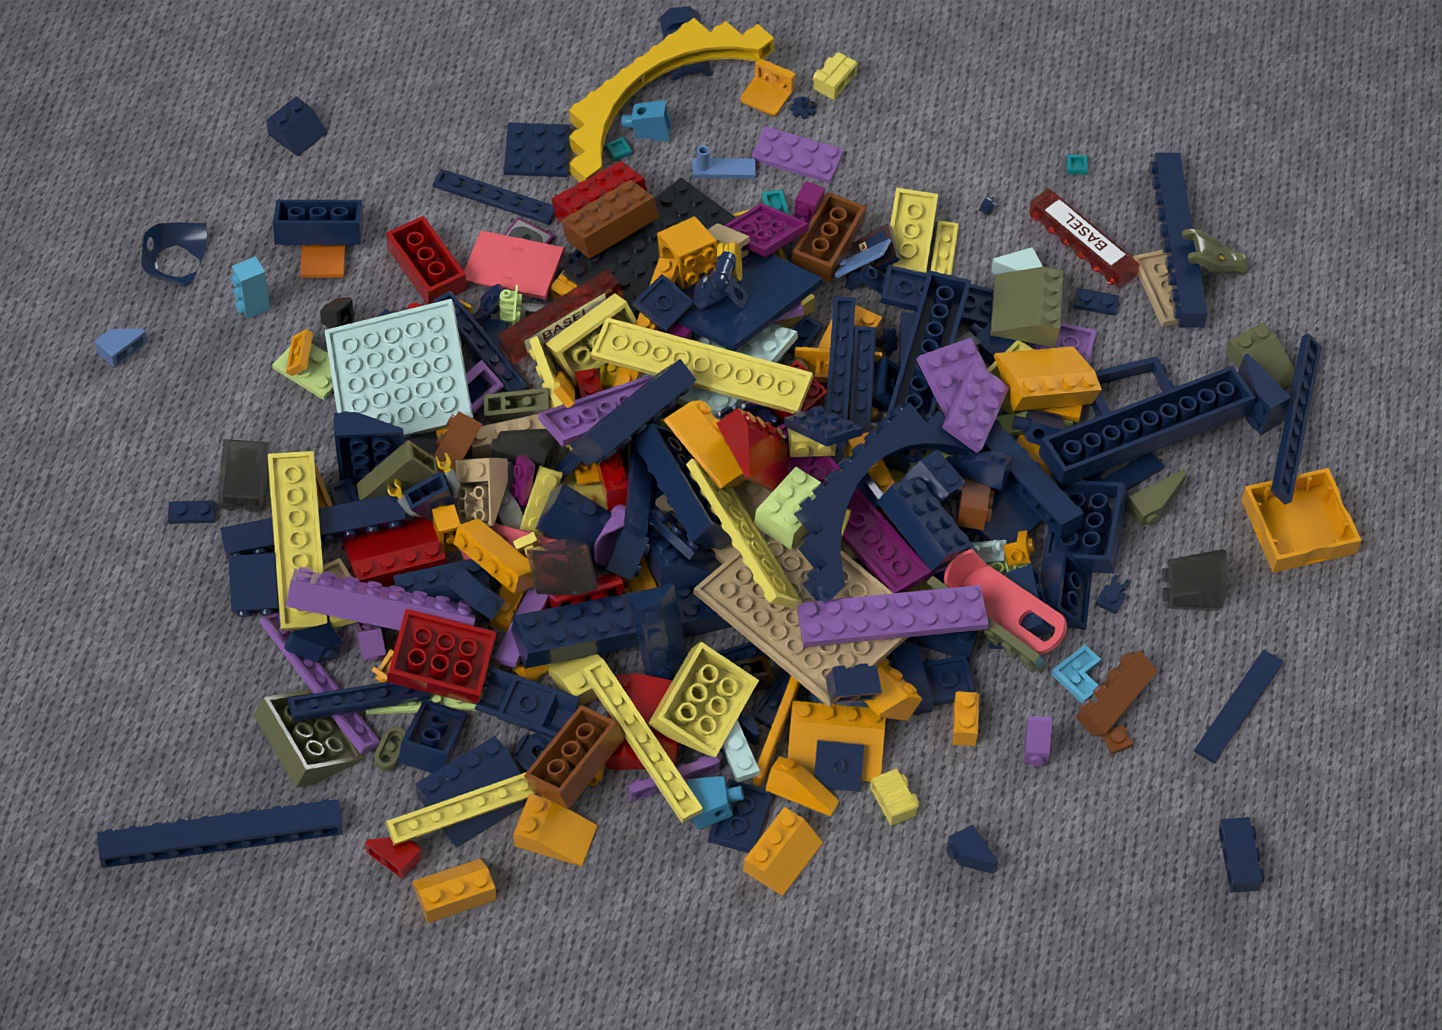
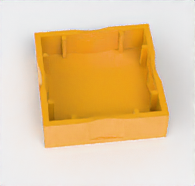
(1305, 530)

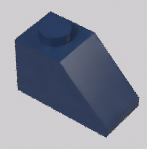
(315, 643)
(971, 850)

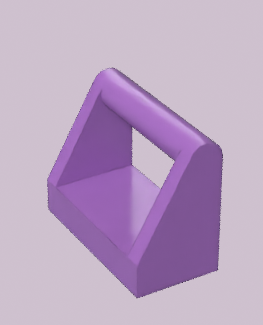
(484, 372)

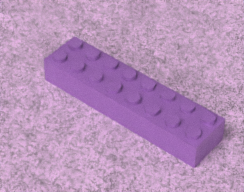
(368, 602)

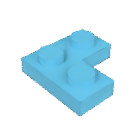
(1073, 673)

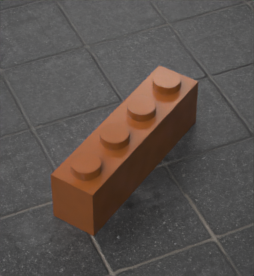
(457, 439)
(975, 505)
(1115, 693)

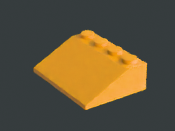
(1047, 378)
(836, 724)

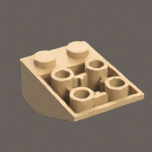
(481, 488)

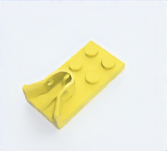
(913, 227)

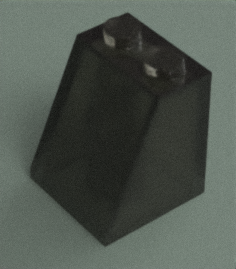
(534, 443)
(244, 475)
(562, 567)
(1196, 581)

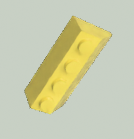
(574, 344)

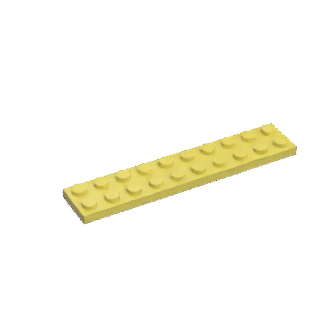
(712, 366)

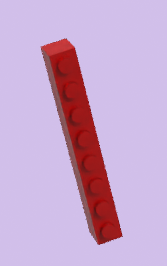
(610, 470)

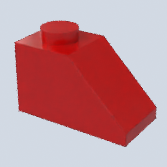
(396, 858)

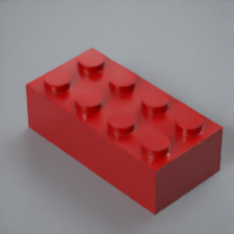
(594, 188)
(425, 260)

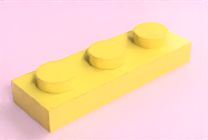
(544, 483)

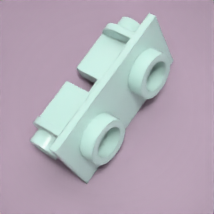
(990, 550)

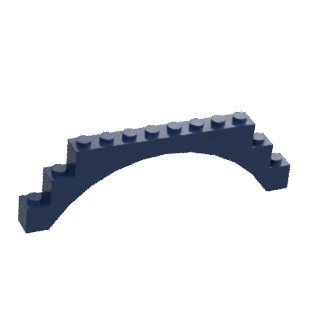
(826, 508)

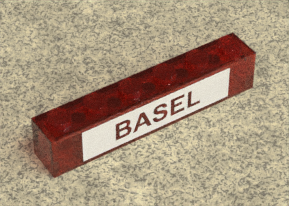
(1083, 238)
(557, 315)

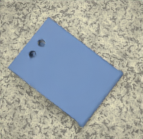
(862, 258)

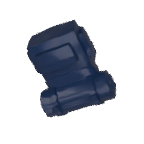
(719, 284)

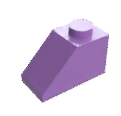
(370, 641)
(1037, 740)

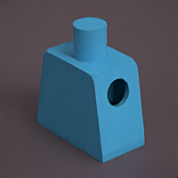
(649, 121)
(714, 798)

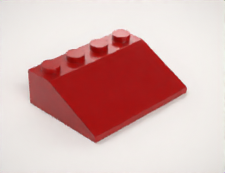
(756, 448)
(394, 552)
(441, 657)
(646, 696)

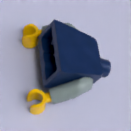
(429, 494)

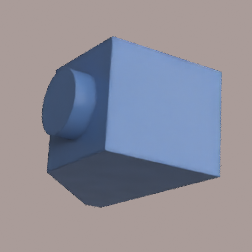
(120, 344)

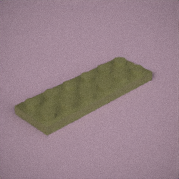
(998, 635)

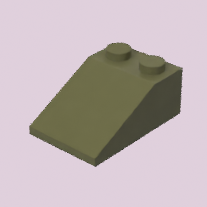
(1265, 350)

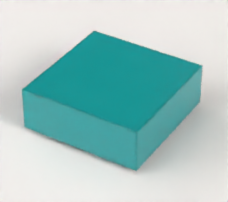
(618, 149)
(1077, 164)

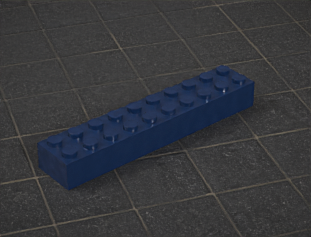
(933, 328)
(1146, 426)
(598, 627)

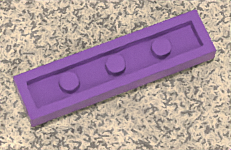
(702, 767)

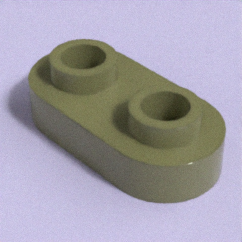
(388, 749)

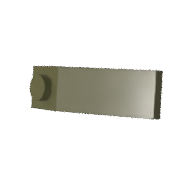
(515, 404)
(1152, 501)

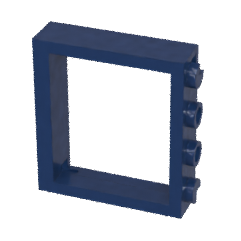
(1127, 370)

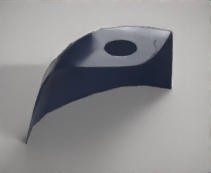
(165, 235)

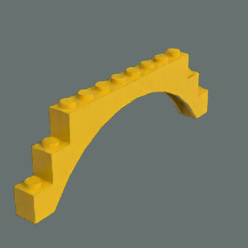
(685, 46)

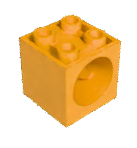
(691, 247)

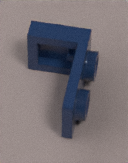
(865, 275)

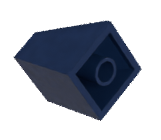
(253, 584)

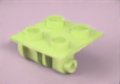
(510, 306)

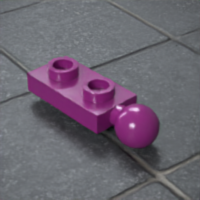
(522, 481)

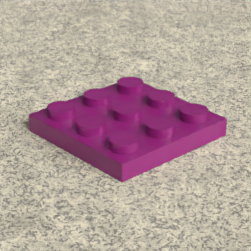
(768, 228)

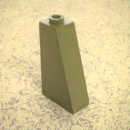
(406, 464)

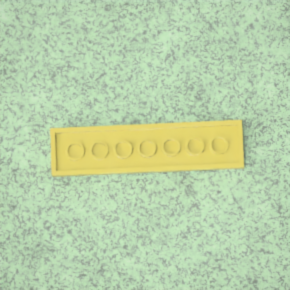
(295, 529)
(746, 540)

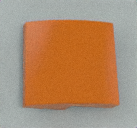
(322, 261)

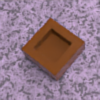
(1117, 739)

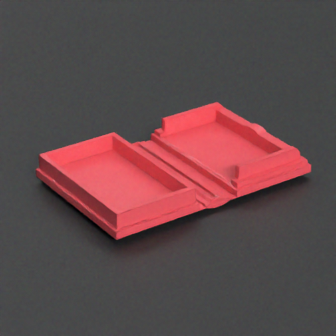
(513, 263)

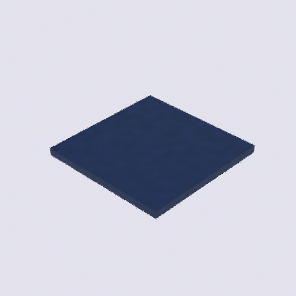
(772, 290)

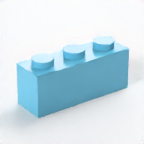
(250, 288)

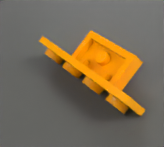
(820, 358)

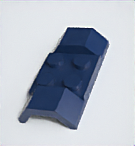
(671, 22)
(527, 703)

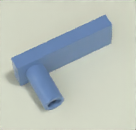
(721, 167)

